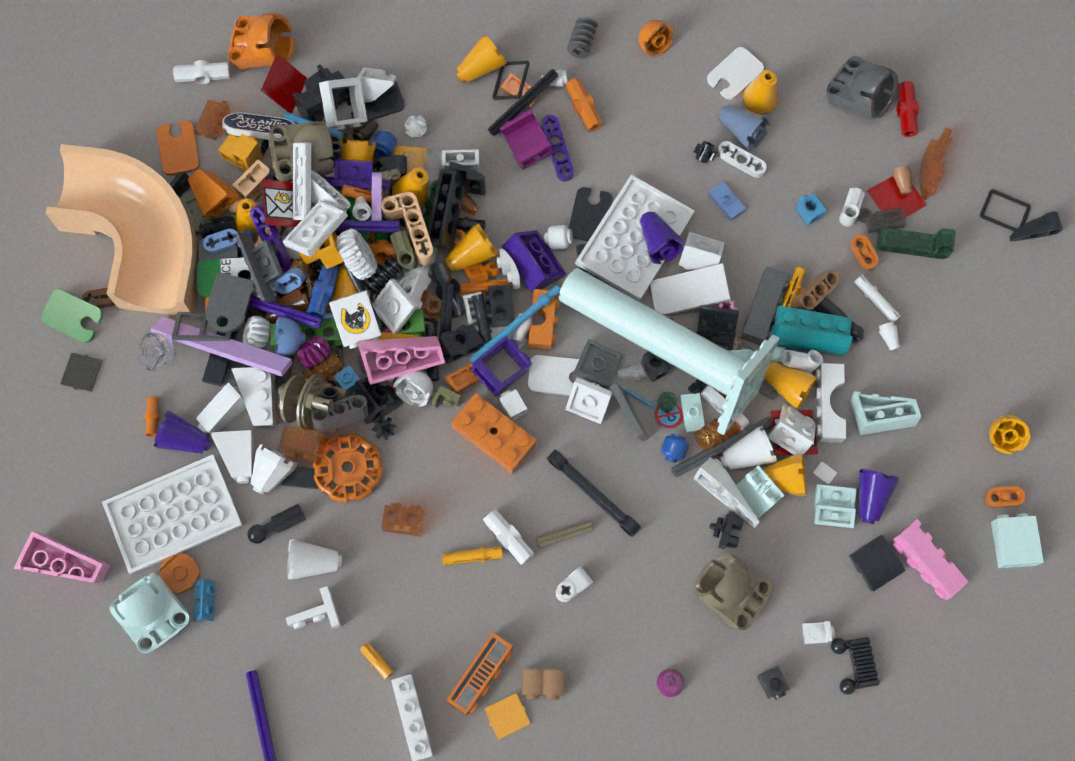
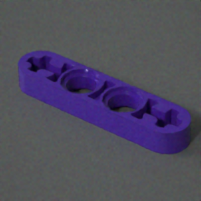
(559, 147)
(274, 238)

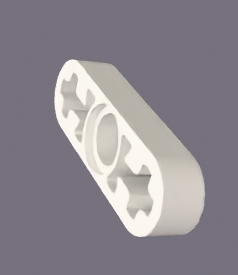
(742, 166)
(717, 402)

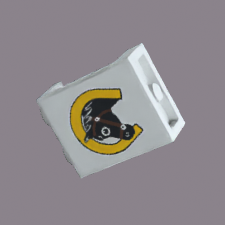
(355, 319)

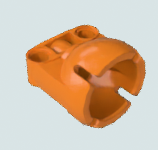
(259, 39)

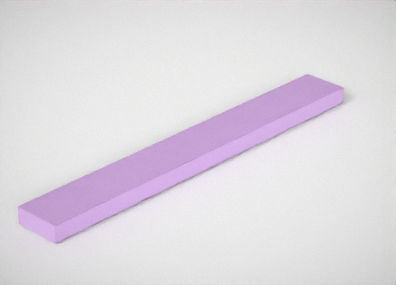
(229, 349)

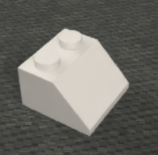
(700, 252)

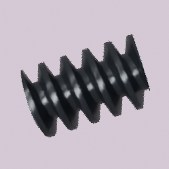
(383, 275)

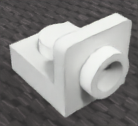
(818, 632)

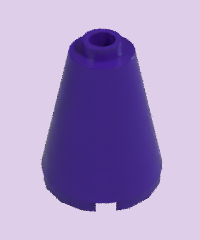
(660, 238)
(180, 435)
(874, 494)

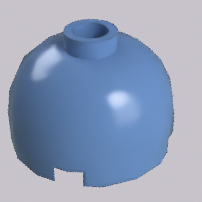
(288, 336)

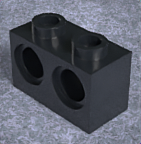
(504, 305)

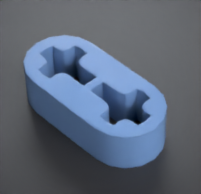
(219, 237)
(291, 283)

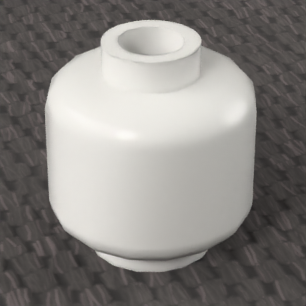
(558, 237)

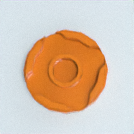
(180, 572)

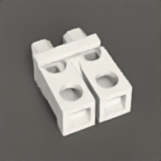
(414, 282)

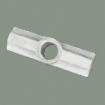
(202, 72)
(508, 537)

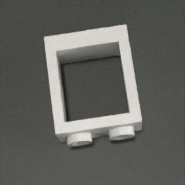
(357, 102)

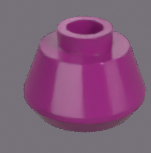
(665, 678)

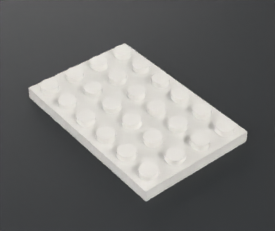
(618, 246)
(172, 514)

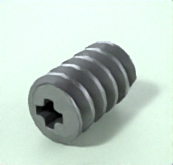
(581, 37)

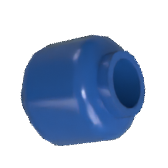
(385, 144)
(674, 447)

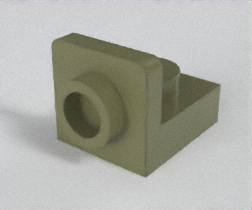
(449, 397)

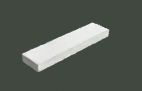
(301, 180)

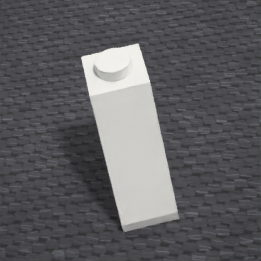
(221, 410)
(237, 453)

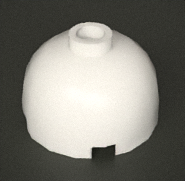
(414, 388)

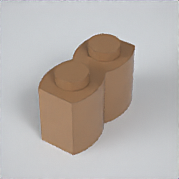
(542, 683)

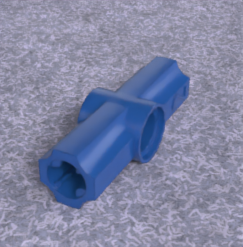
(323, 291)

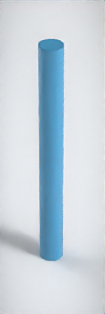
(297, 119)

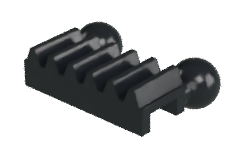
(862, 663)

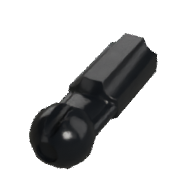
(828, 307)
(279, 523)

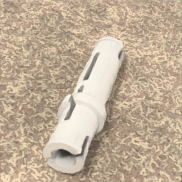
(880, 302)

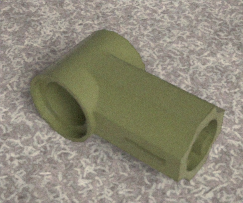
(403, 248)

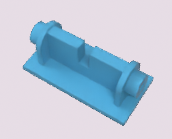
(205, 592)

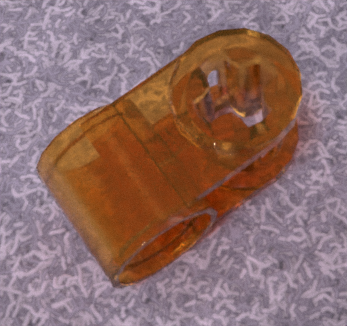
(431, 301)

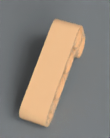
(413, 228)

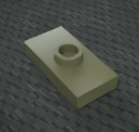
(194, 212)

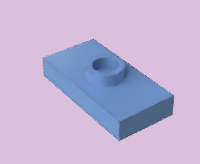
(726, 201)

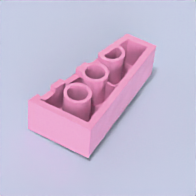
(399, 357)

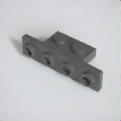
(261, 264)

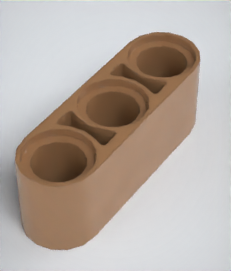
(822, 286)

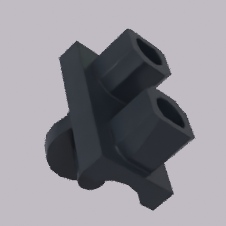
(730, 522)

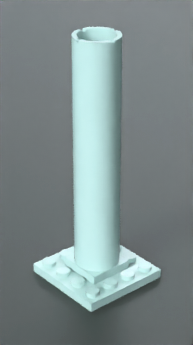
(672, 342)

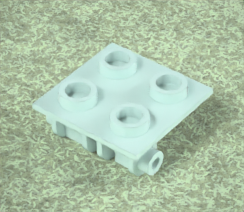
(759, 491)

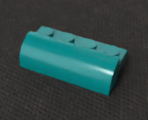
(812, 331)

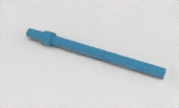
(542, 301)

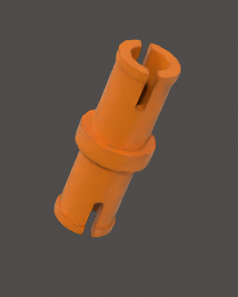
(152, 416)

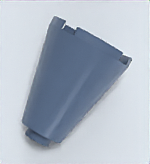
(745, 125)

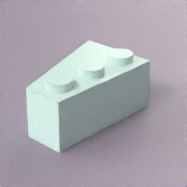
(883, 414)

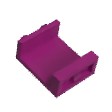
(526, 139)

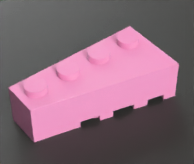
(55, 558)
(929, 560)

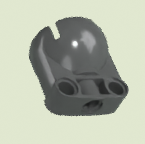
(861, 88)

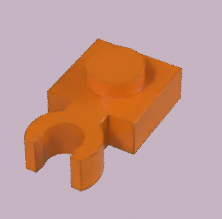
(479, 273)

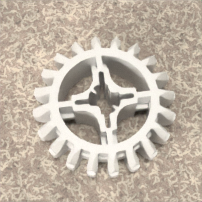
(356, 254)

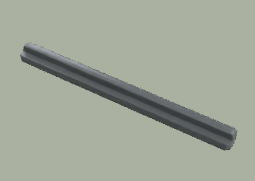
(703, 456)

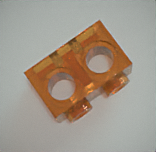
(402, 526)

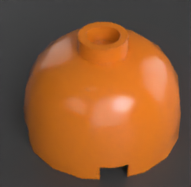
(655, 37)

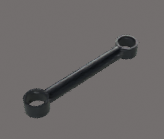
(626, 522)

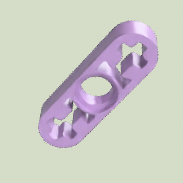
(376, 196)

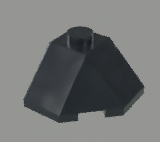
(380, 399)

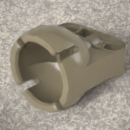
(282, 148)
(733, 590)

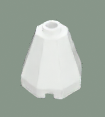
(270, 469)

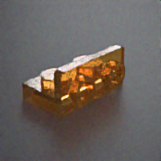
(211, 119)

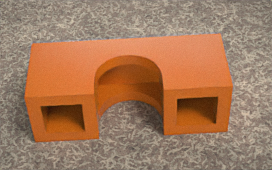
(542, 336)

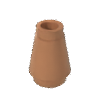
(903, 179)

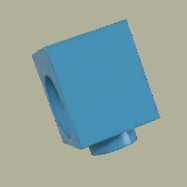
(810, 216)
(346, 379)

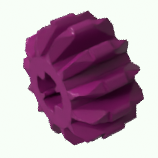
(313, 351)

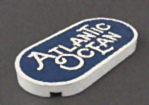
(252, 124)

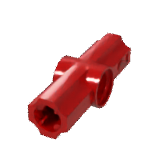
(907, 109)

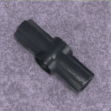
(442, 275)

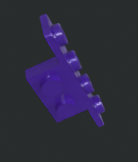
(355, 174)

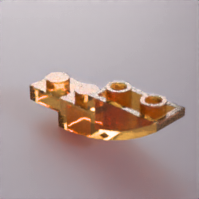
(932, 164)

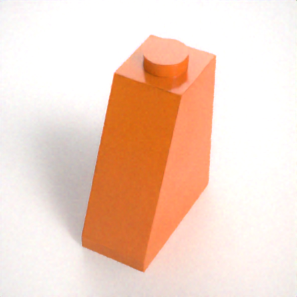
(212, 193)

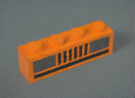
(479, 674)

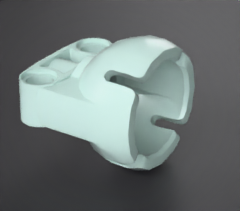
(149, 612)

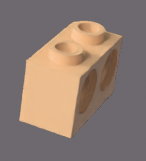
(250, 183)

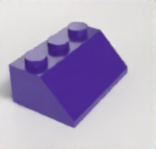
(533, 259)

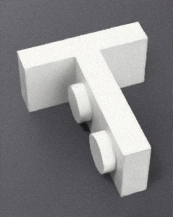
(318, 613)

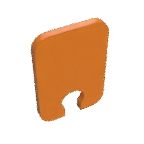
(178, 152)

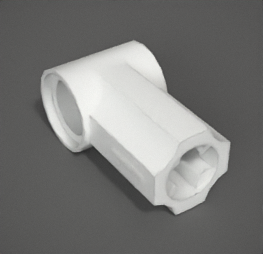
(851, 206)
(805, 362)

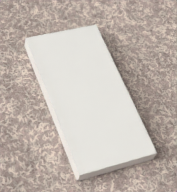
(690, 290)

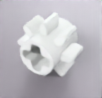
(415, 126)

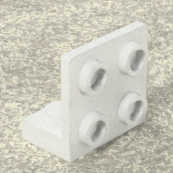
(793, 431)

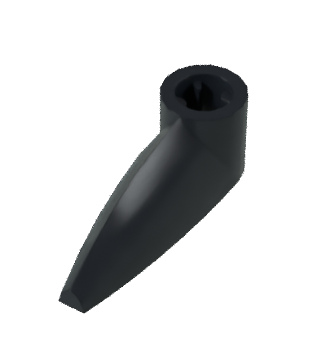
(1043, 226)

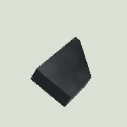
(301, 478)

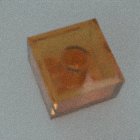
(303, 444)

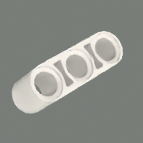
(324, 192)

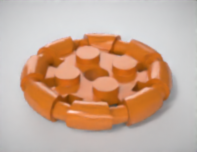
(356, 475)

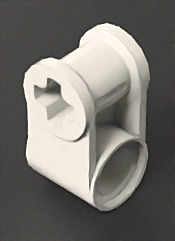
(575, 582)

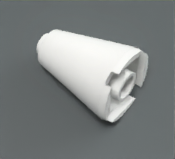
(749, 451)
(310, 560)

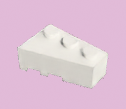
(258, 395)

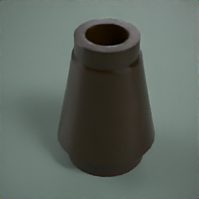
(365, 131)

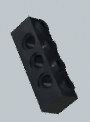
(446, 208)

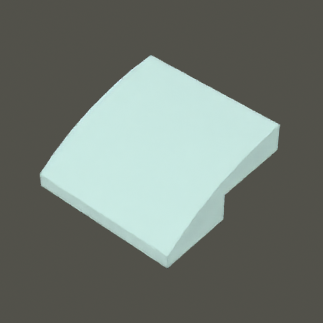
(834, 506)

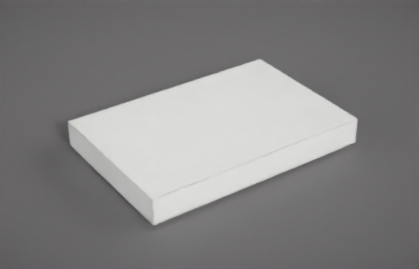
(315, 228)

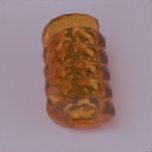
(325, 368)
(709, 434)

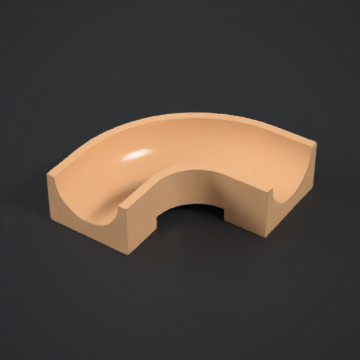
(144, 217)

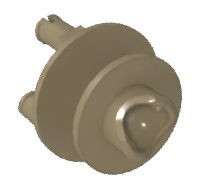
(301, 397)

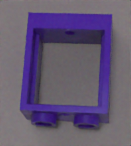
(488, 378)

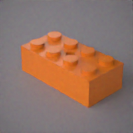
(507, 447)

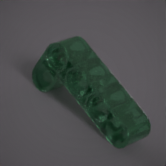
(917, 243)

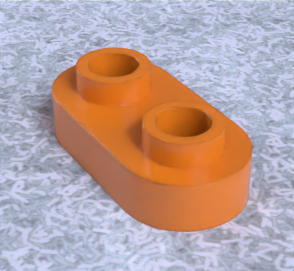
(865, 253)
(1003, 497)

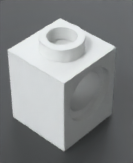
(512, 405)

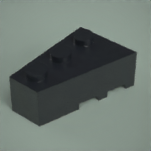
(310, 102)

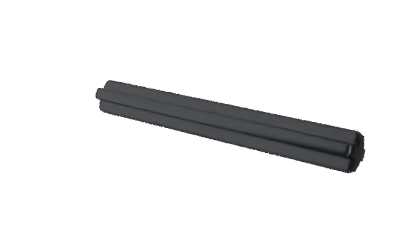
(528, 97)

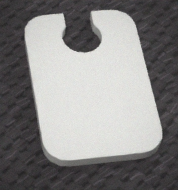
(738, 69)
(551, 375)

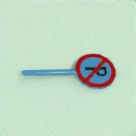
(665, 419)

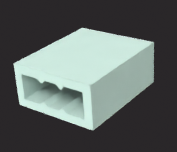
(1017, 541)

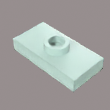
(692, 412)

